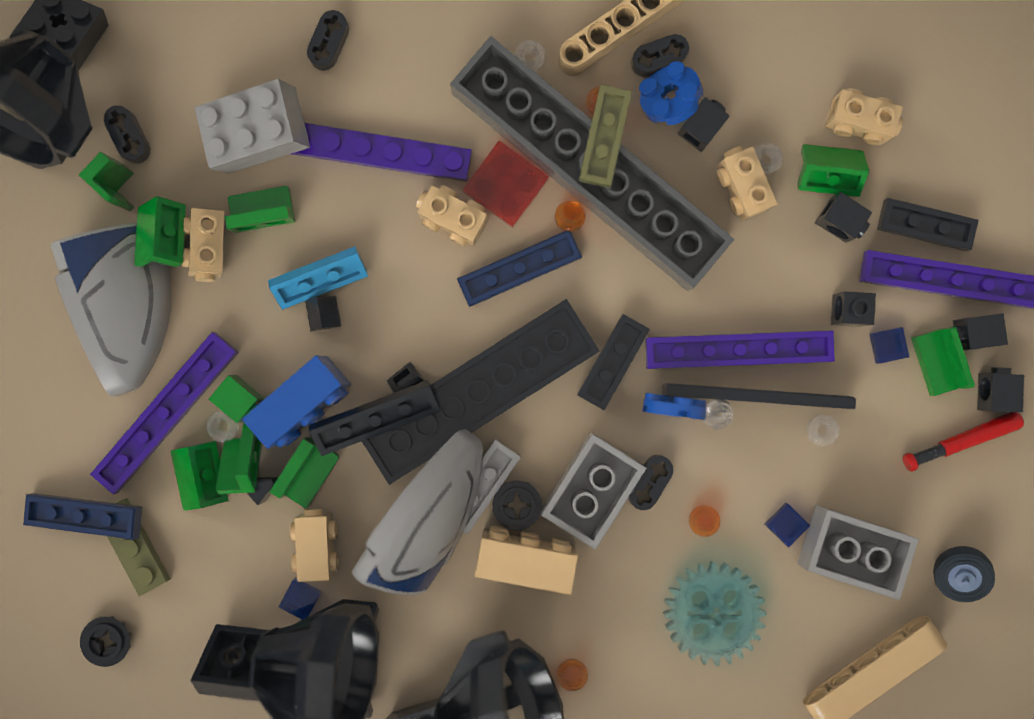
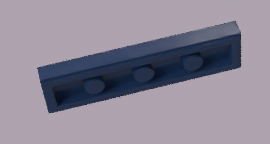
(519, 268)
(83, 516)

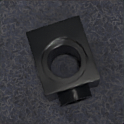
(704, 123)
(844, 218)
(853, 309)
(982, 331)
(1000, 391)

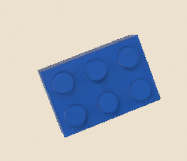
(297, 402)

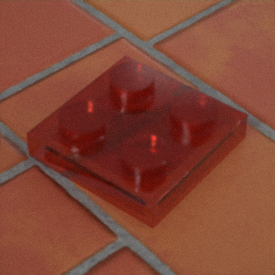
(505, 184)

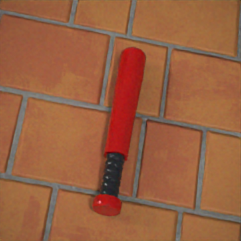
(980, 434)

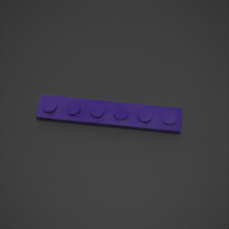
(387, 152)
(947, 279)
(739, 349)
(164, 413)

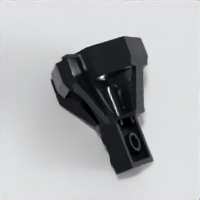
(44, 83)
(298, 664)
(478, 684)

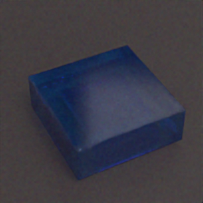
(889, 345)
(787, 525)
(300, 599)

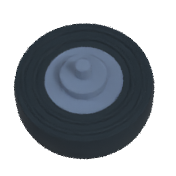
(964, 574)

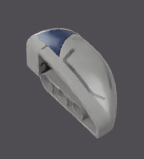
(113, 304)
(424, 521)

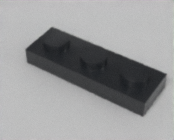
(927, 224)
(613, 362)

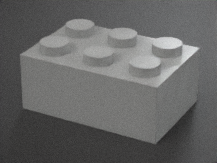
(252, 126)
(592, 490)
(857, 552)

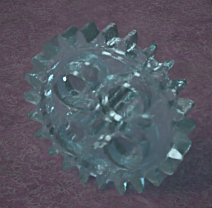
(713, 641)

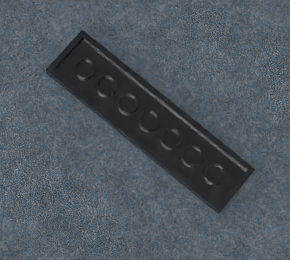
(487, 388)

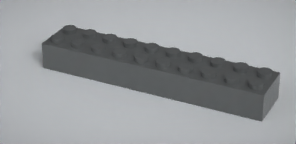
(555, 139)

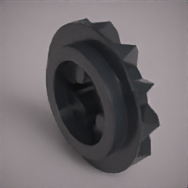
(506, 515)
(94, 648)

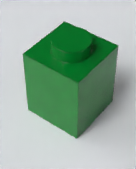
(235, 398)

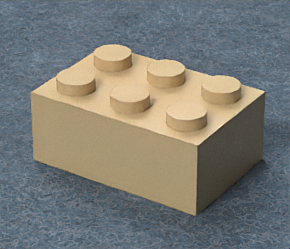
(527, 560)

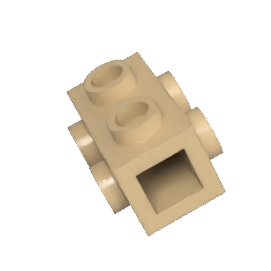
(865, 117)
(745, 183)
(444, 211)
(205, 248)
(314, 545)

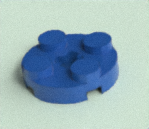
(671, 78)
(674, 406)

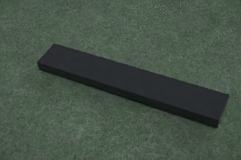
(761, 396)

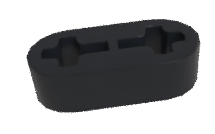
(334, 43)
(657, 49)
(121, 137)
(657, 485)

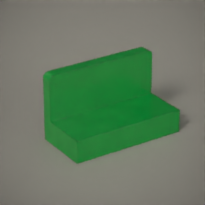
(833, 170)
(106, 178)
(260, 209)
(160, 232)
(942, 361)
(239, 464)
(304, 473)
(197, 475)

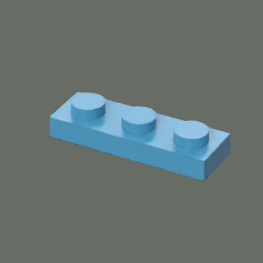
(318, 278)

